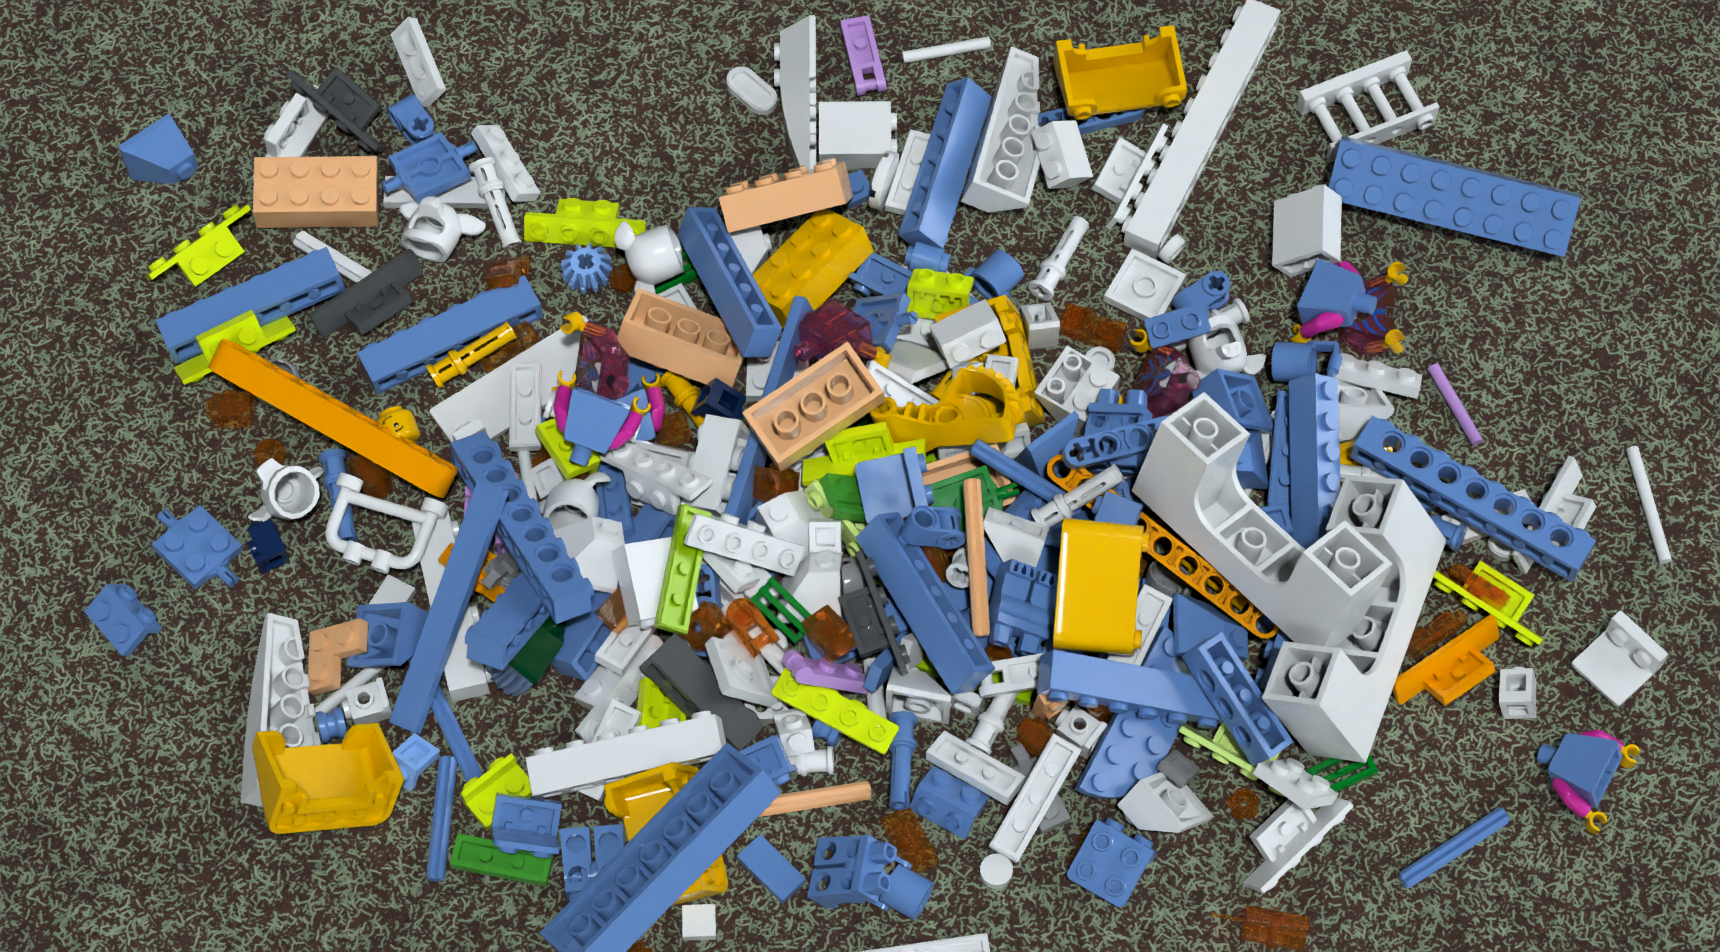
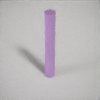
(1455, 404)

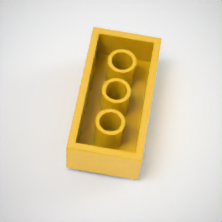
(813, 262)

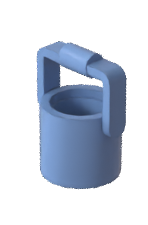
(996, 275)
(1298, 360)
(907, 892)

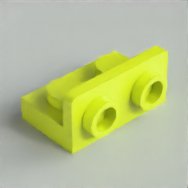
(937, 292)
(561, 449)
(503, 777)

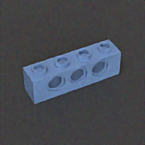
(1237, 699)

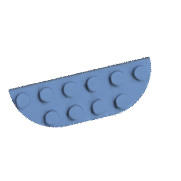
(1130, 743)

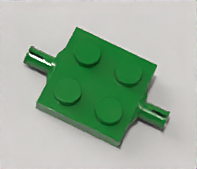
(950, 492)

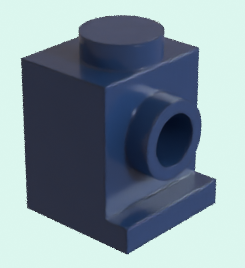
(719, 400)
(266, 546)

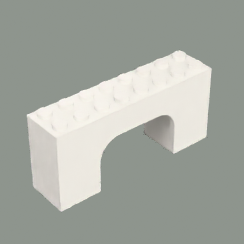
(1194, 487)
(1339, 693)

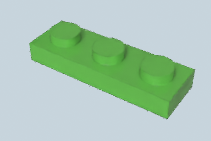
(484, 858)

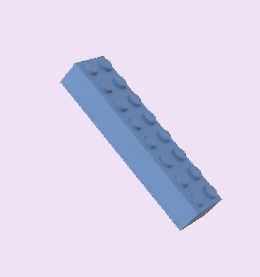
(1454, 196)
(664, 857)

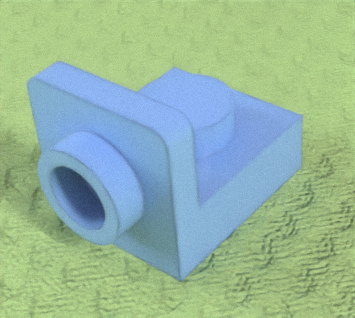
(414, 758)

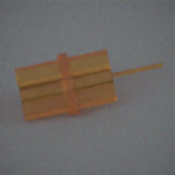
(1273, 927)

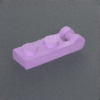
(862, 54)
(825, 674)

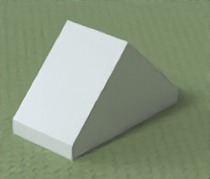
(1040, 325)

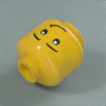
(400, 422)

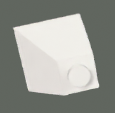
(1357, 407)
(788, 518)
(592, 546)
(815, 584)
(917, 694)
(1163, 806)

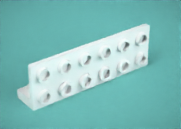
(487, 400)

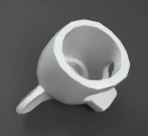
(435, 228)
(650, 255)
(1224, 350)
(286, 491)
(572, 500)

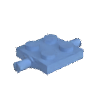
(429, 167)
(886, 317)
(197, 547)

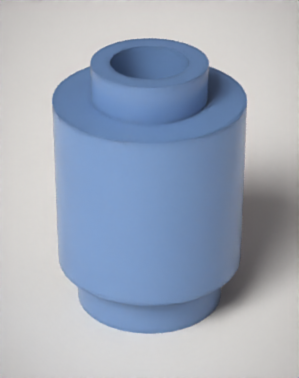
(927, 257)

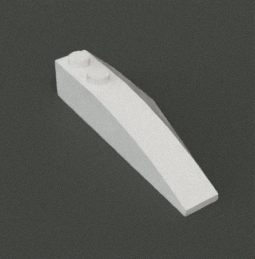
(798, 88)
(1006, 154)
(277, 697)

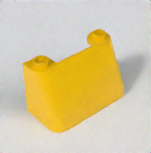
(1120, 75)
(1014, 347)
(1098, 587)
(327, 783)
(642, 797)

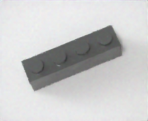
(695, 689)

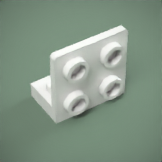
(1620, 660)

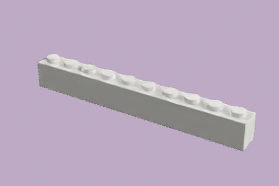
(1201, 127)

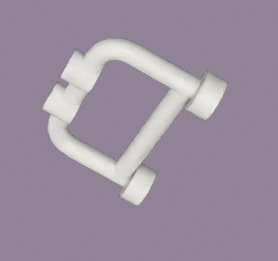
(381, 560)

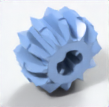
(586, 278)

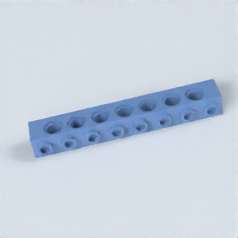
(1476, 512)
(525, 531)

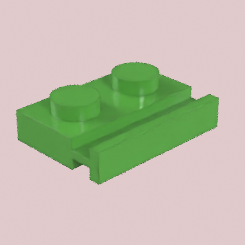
(844, 495)

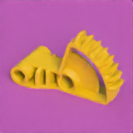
(958, 415)

